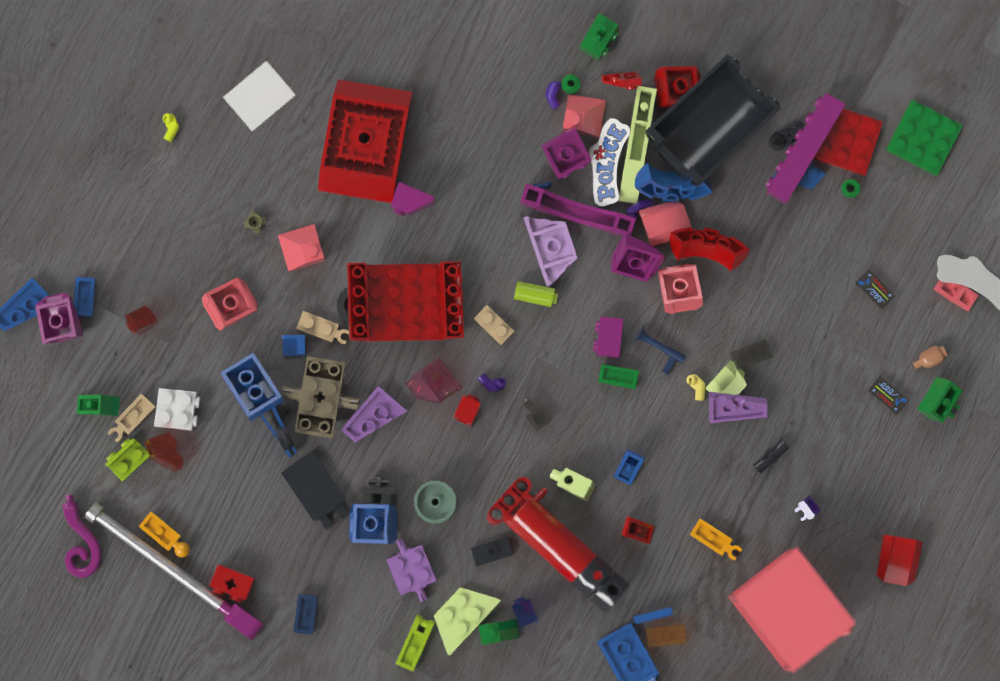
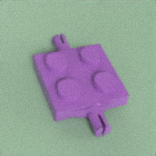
(411, 570)

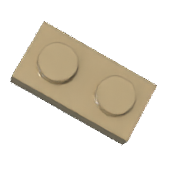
(493, 325)

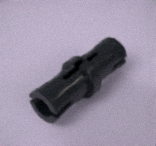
(771, 456)

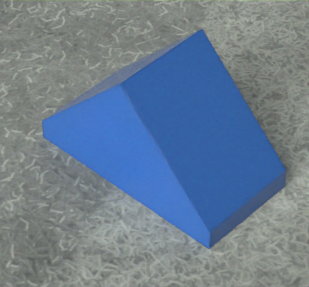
(628, 467)

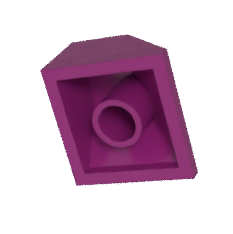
(410, 200)

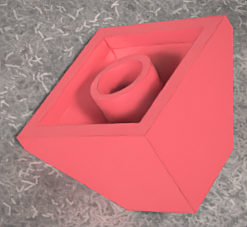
(584, 115)
(301, 247)

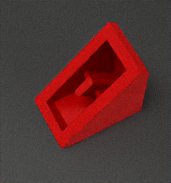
(637, 530)

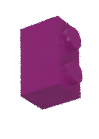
(609, 337)

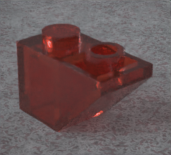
(141, 320)
(163, 451)

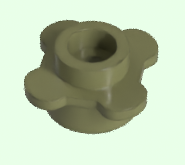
(254, 217)

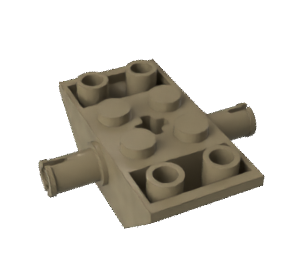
(326, 378)

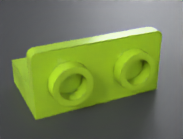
(127, 459)

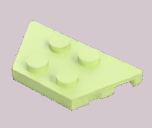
(462, 615)

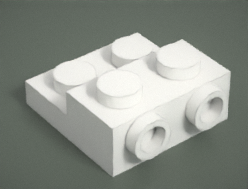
(176, 409)

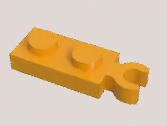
(713, 539)

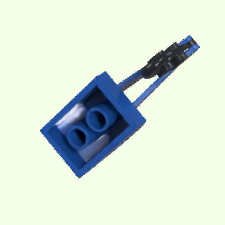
(257, 395)

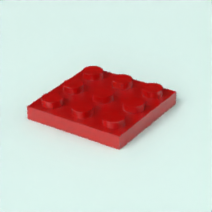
(850, 142)

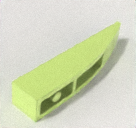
(637, 143)

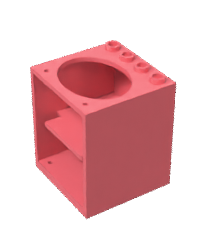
(791, 610)

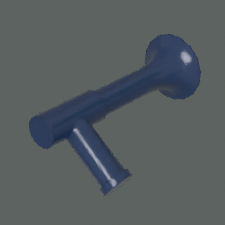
(672, 353)

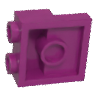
(566, 153)

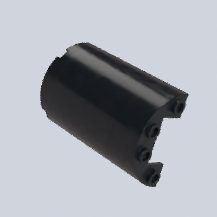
(710, 122)

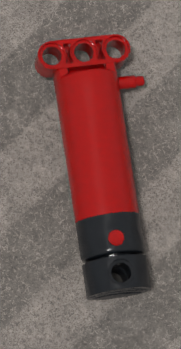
(558, 545)

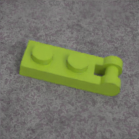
(414, 643)

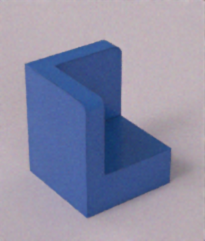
(294, 345)

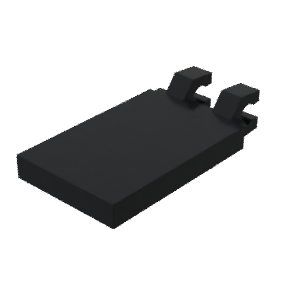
(315, 489)

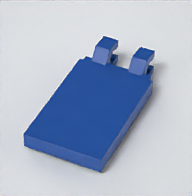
(628, 656)

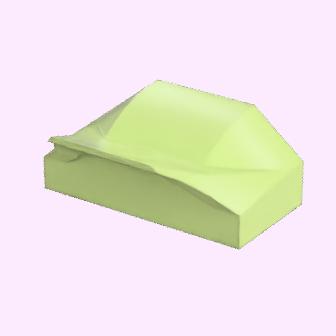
(728, 380)

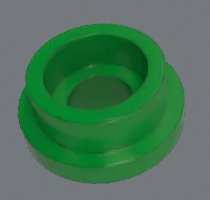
(568, 89)
(850, 182)

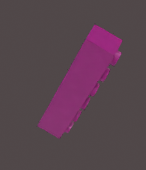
(805, 148)

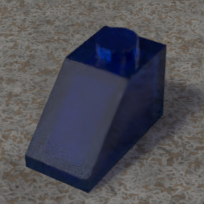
(524, 612)

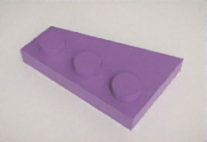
(733, 407)
(372, 414)

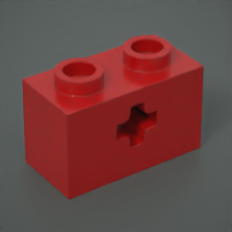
(467, 410)
(224, 574)

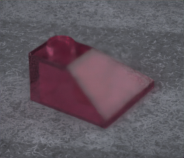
(433, 383)

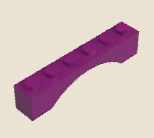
(561, 207)

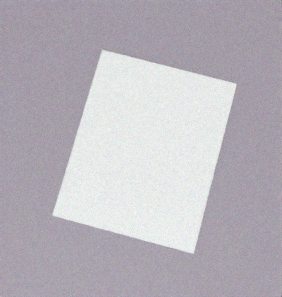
(259, 96)

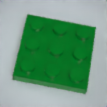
(923, 137)

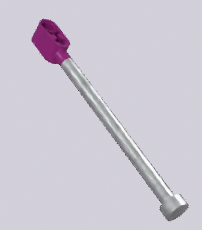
(234, 615)

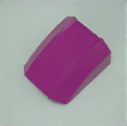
(636, 259)
(58, 319)

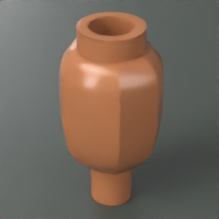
(931, 357)

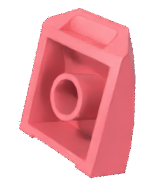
(662, 220)
(680, 288)
(229, 303)

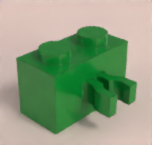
(599, 36)
(940, 400)

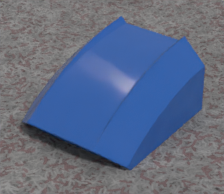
(373, 523)

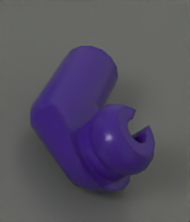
(551, 93)
(632, 210)
(492, 385)

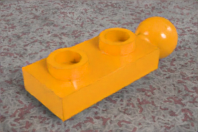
(164, 534)

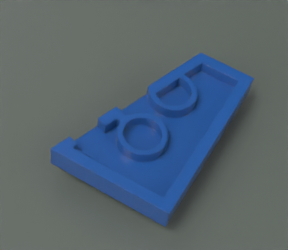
(21, 305)

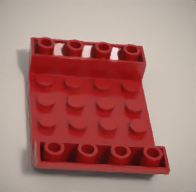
(405, 302)

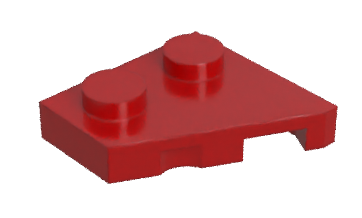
(627, 79)

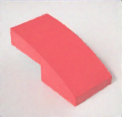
(957, 294)

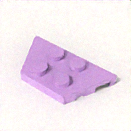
(551, 246)

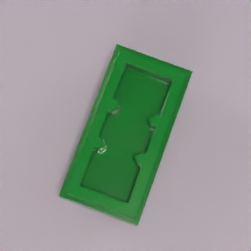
(618, 376)

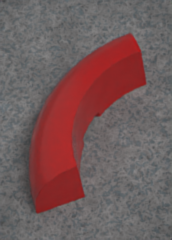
(708, 244)

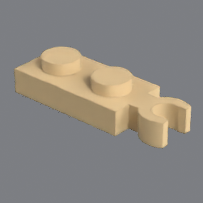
(320, 328)
(132, 417)

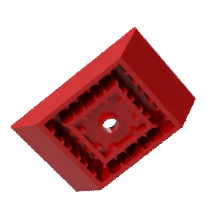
(370, 167)

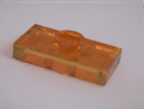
(666, 635)

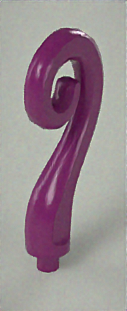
(72, 517)

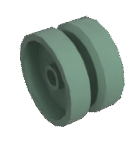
(425, 496)

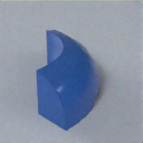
(668, 185)

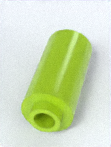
(535, 294)

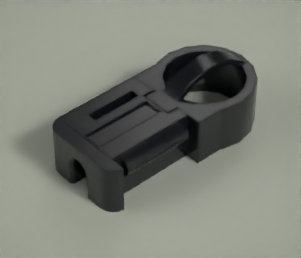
(788, 136)

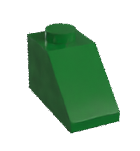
(98, 405)
(498, 631)

